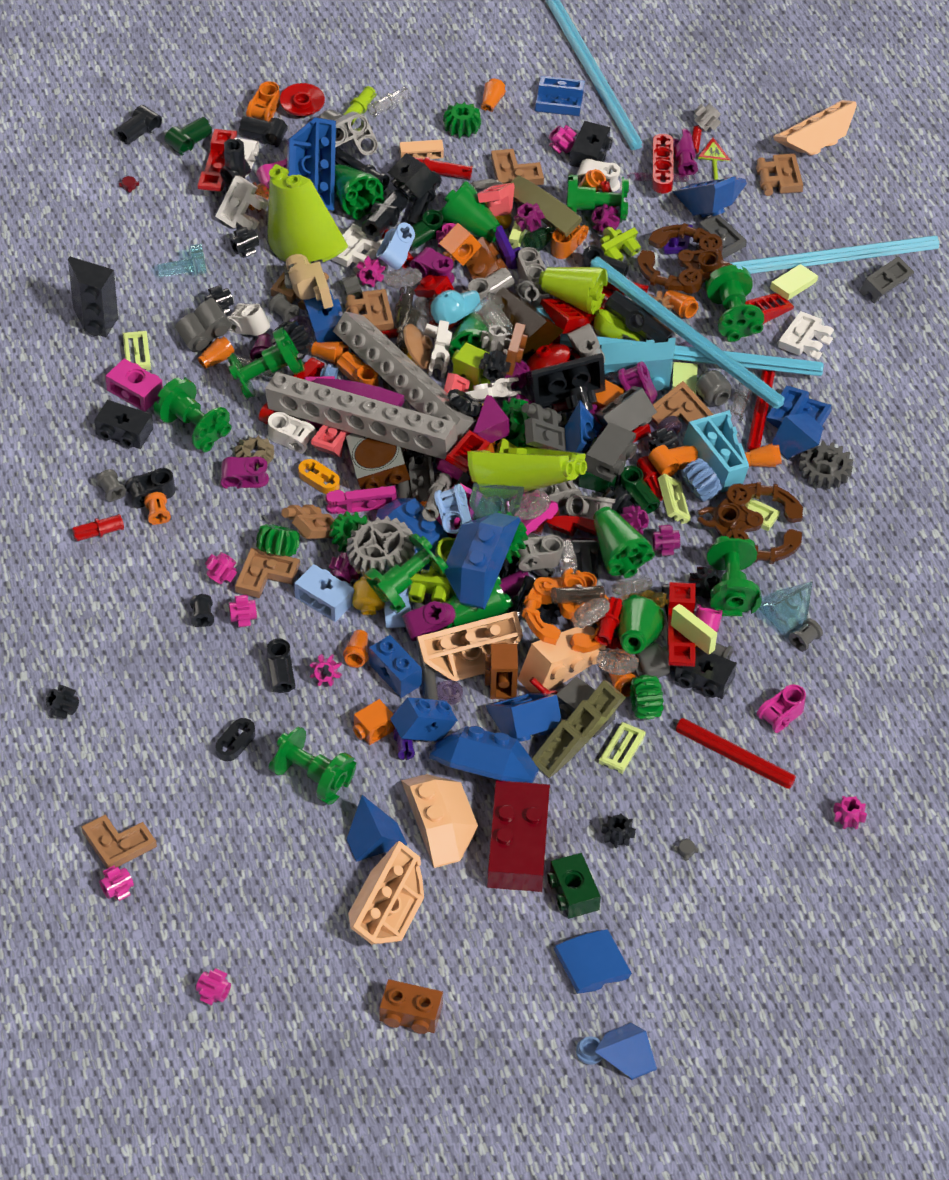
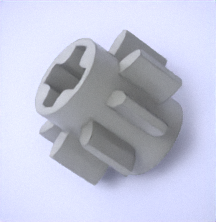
(707, 117)
(495, 339)

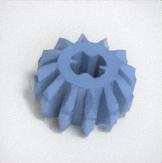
(701, 479)

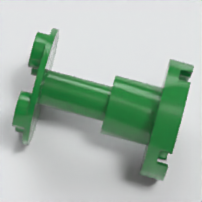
(587, 198)
(730, 288)
(274, 358)
(179, 402)
(398, 578)
(734, 592)
(327, 773)

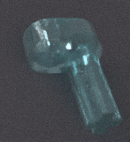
(195, 264)

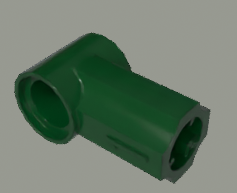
(186, 137)
(427, 228)
(642, 495)

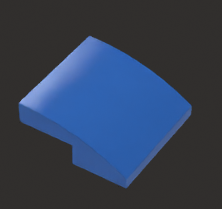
(560, 88)
(798, 402)
(592, 961)

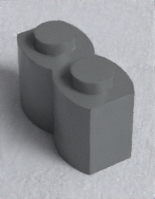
(203, 325)

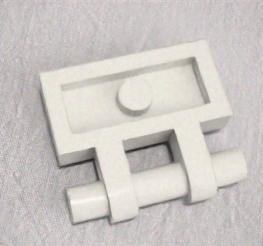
(356, 244)

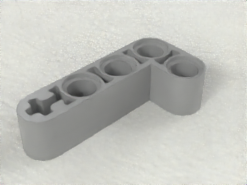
(355, 135)

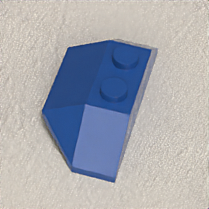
(313, 156)
(710, 196)
(410, 512)
(479, 557)
(486, 755)

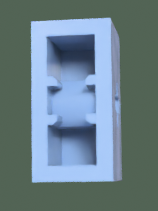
(324, 592)

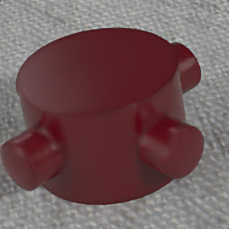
(129, 183)

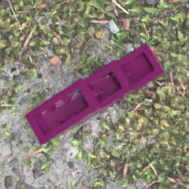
(363, 389)

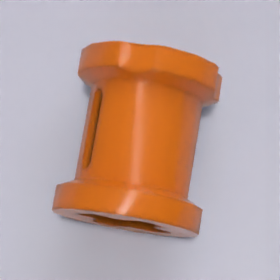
(157, 508)

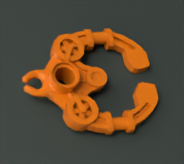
(541, 595)

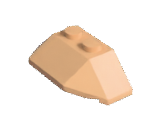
(819, 130)
(462, 649)
(441, 816)
(389, 897)

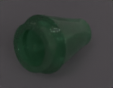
(538, 238)

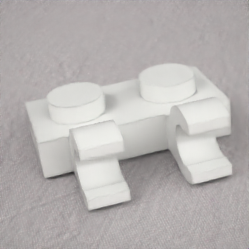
(236, 202)
(800, 334)
(440, 349)
(495, 389)

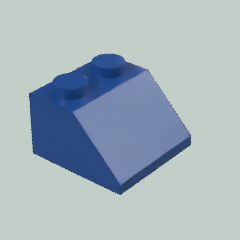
(526, 715)

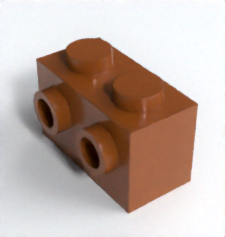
(502, 670)
(411, 1006)

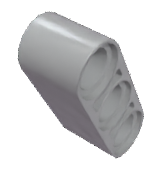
(529, 268)

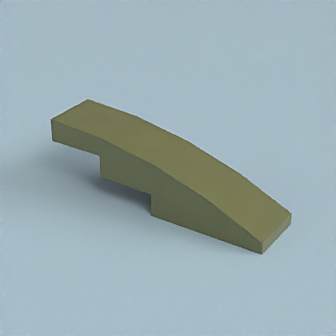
(555, 212)
(578, 729)

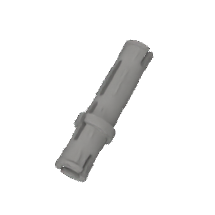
(431, 505)

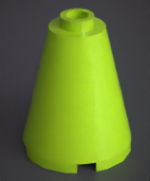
(576, 286)

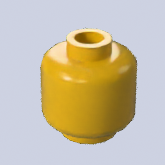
(365, 598)

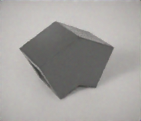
(352, 286)

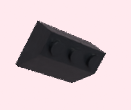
(93, 296)
(553, 382)

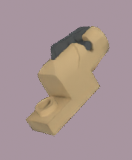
(307, 279)

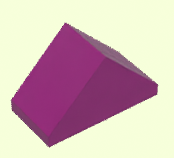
(492, 421)

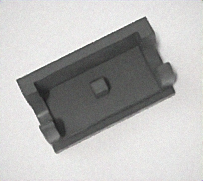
(886, 279)
(421, 478)

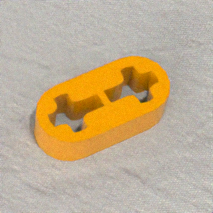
(320, 474)

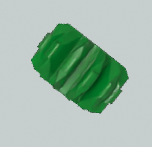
(462, 119)
(277, 540)
(646, 697)

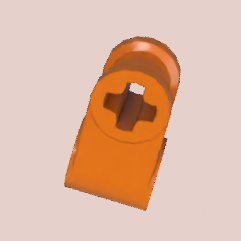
(264, 102)
(564, 246)

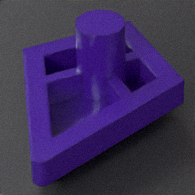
(677, 244)
(506, 252)

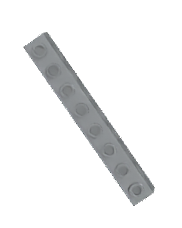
(400, 371)
(361, 415)

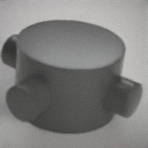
(686, 849)

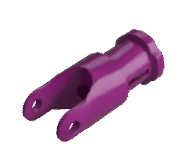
(685, 153)

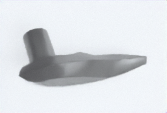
(484, 184)

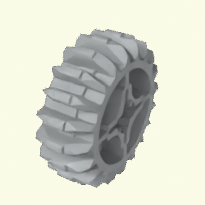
(379, 545)

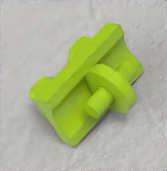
(615, 240)
(431, 583)

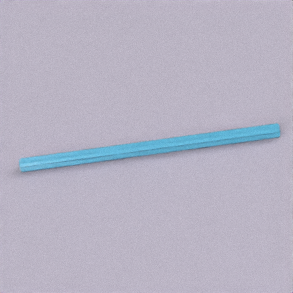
(595, 74)
(839, 254)
(691, 335)
(747, 360)

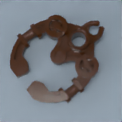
(698, 263)
(746, 520)

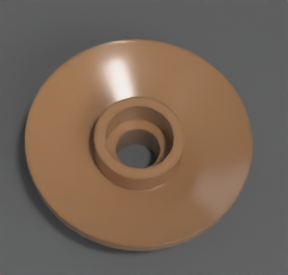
(418, 346)

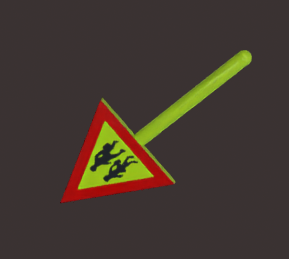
(714, 153)

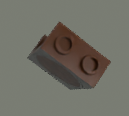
(376, 462)

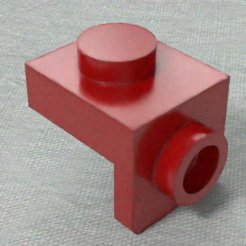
(433, 285)

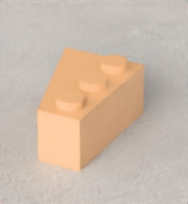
(556, 663)

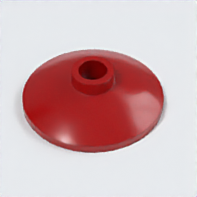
(302, 99)
(548, 356)

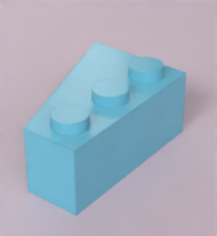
(656, 356)
(719, 447)

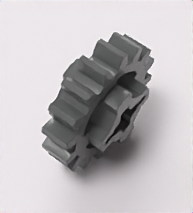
(826, 465)

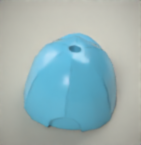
(454, 306)

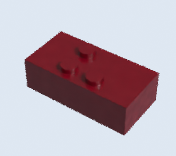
(518, 836)

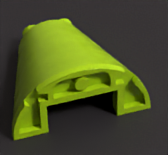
(300, 219)
(526, 467)

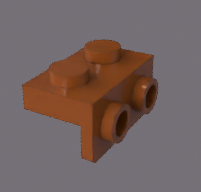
(485, 260)
(516, 347)

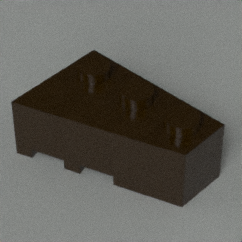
(538, 327)

